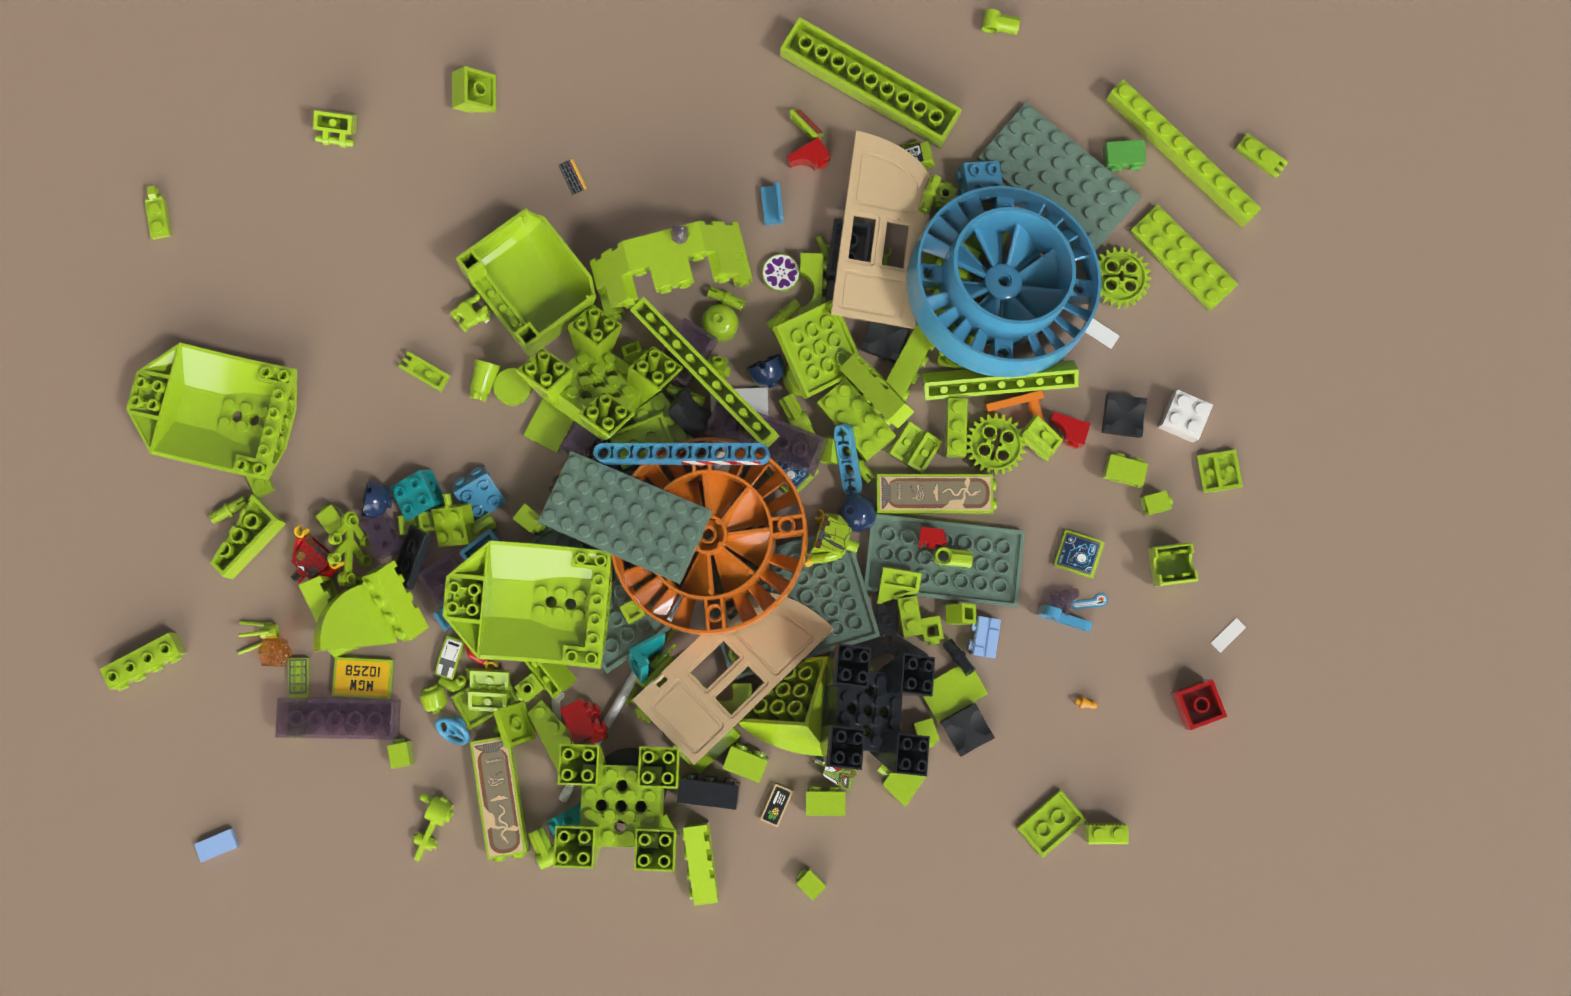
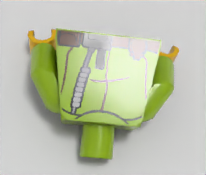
(831, 539)

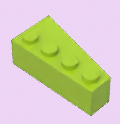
(876, 390)
(247, 538)
(318, 594)
(395, 601)
(700, 863)

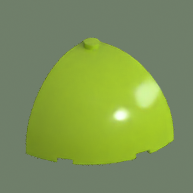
(792, 710)

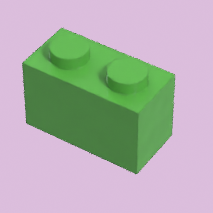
(1124, 155)

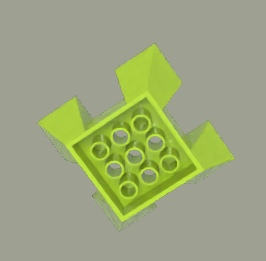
(596, 384)
(581, 843)

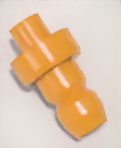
(1083, 702)

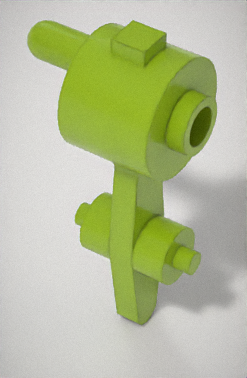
(438, 813)

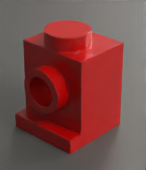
(932, 537)

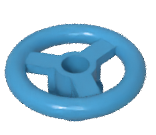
(454, 727)

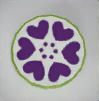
(781, 273)

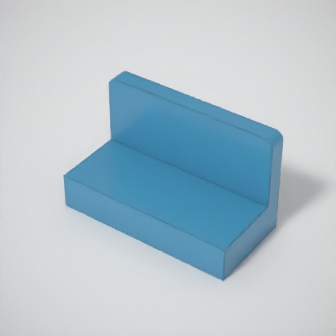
(772, 205)

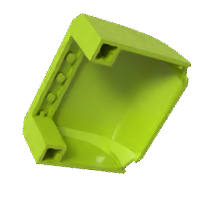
(529, 279)

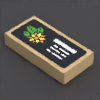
(776, 805)

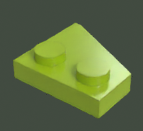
(897, 583)

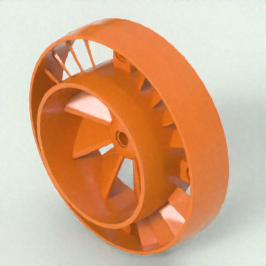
(753, 544)

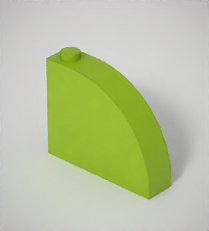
(352, 622)

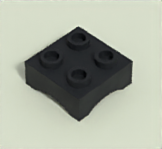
(884, 341)
(688, 413)
(1124, 415)
(967, 729)

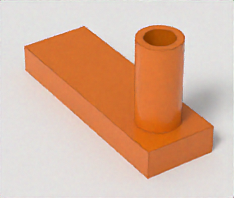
(1032, 399)

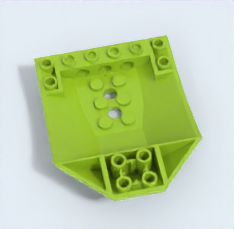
(188, 405)
(502, 609)

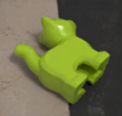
(469, 316)

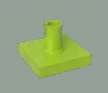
(513, 725)

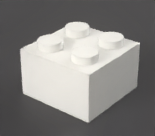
(1185, 416)

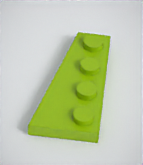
(550, 729)

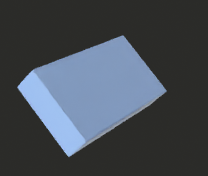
(216, 845)

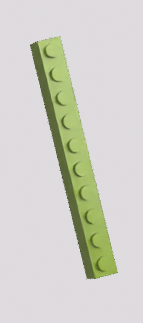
(1183, 153)
(917, 347)
(704, 372)

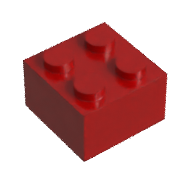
(1199, 704)
(584, 722)

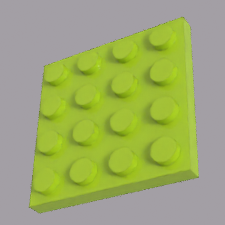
(816, 348)

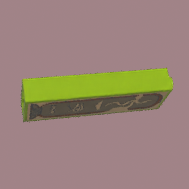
(935, 494)
(499, 799)

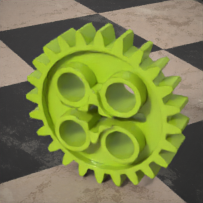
(1120, 294)
(978, 439)

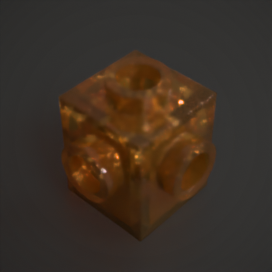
(274, 652)

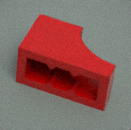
(812, 154)
(1073, 430)

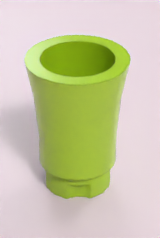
(482, 379)

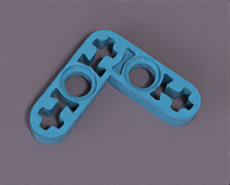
(1056, 615)

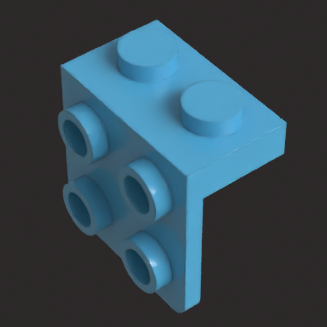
(978, 175)
(479, 491)

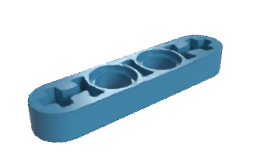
(843, 459)

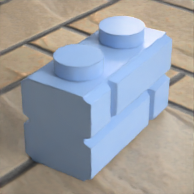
(985, 637)

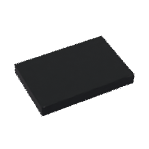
(412, 555)

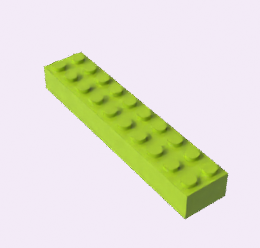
(870, 82)

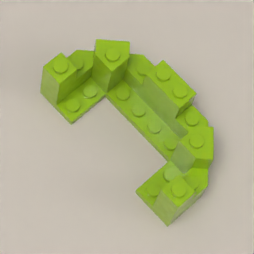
(669, 263)

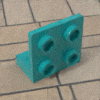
(418, 493)
(641, 652)

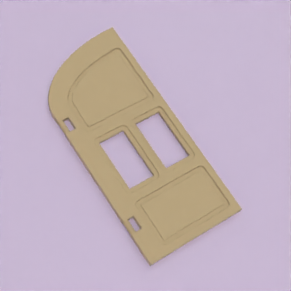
(884, 187)
(769, 648)

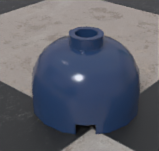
(767, 371)
(376, 499)
(857, 512)

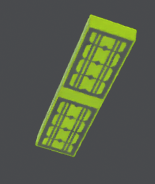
(299, 677)

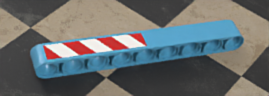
(673, 449)

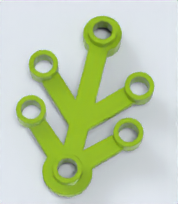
(348, 524)

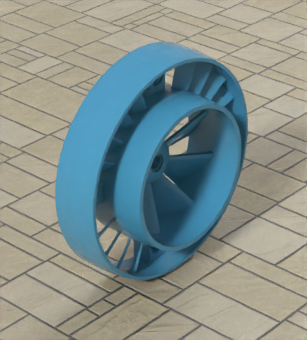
(1026, 301)

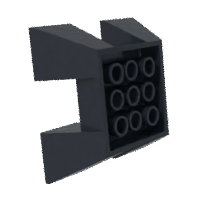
(866, 707)

